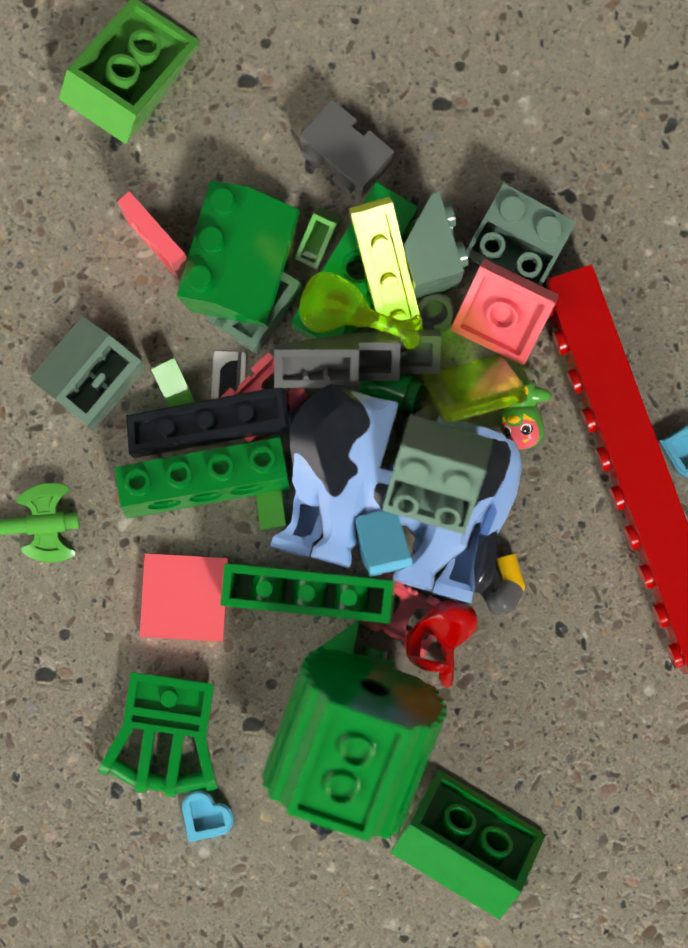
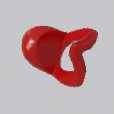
(451, 624)

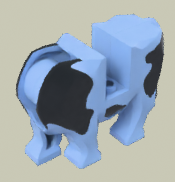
(339, 476)

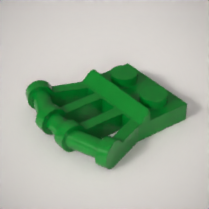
(166, 707)

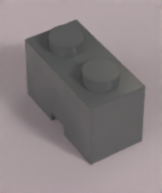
(344, 151)

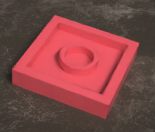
(153, 234)
(504, 312)
(183, 598)

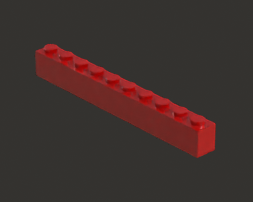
(625, 448)

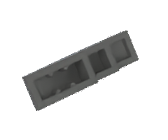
(354, 359)

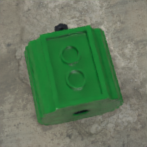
(352, 745)

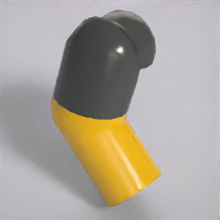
(511, 588)

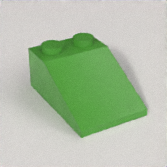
(127, 70)

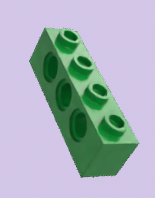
(348, 253)
(201, 478)
(308, 593)

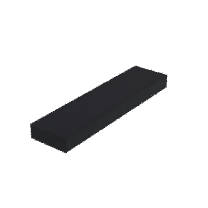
(208, 422)

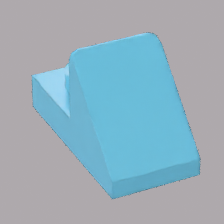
(382, 542)

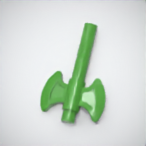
(43, 523)

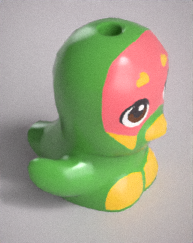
(523, 421)

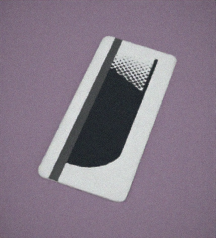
(227, 372)

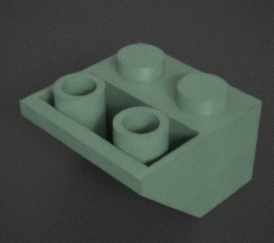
(520, 235)
(431, 251)
(88, 373)
(438, 474)

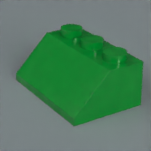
(237, 254)
(469, 844)

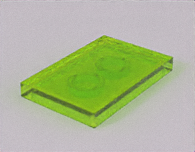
(474, 388)

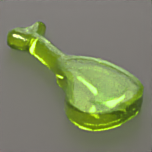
(335, 302)

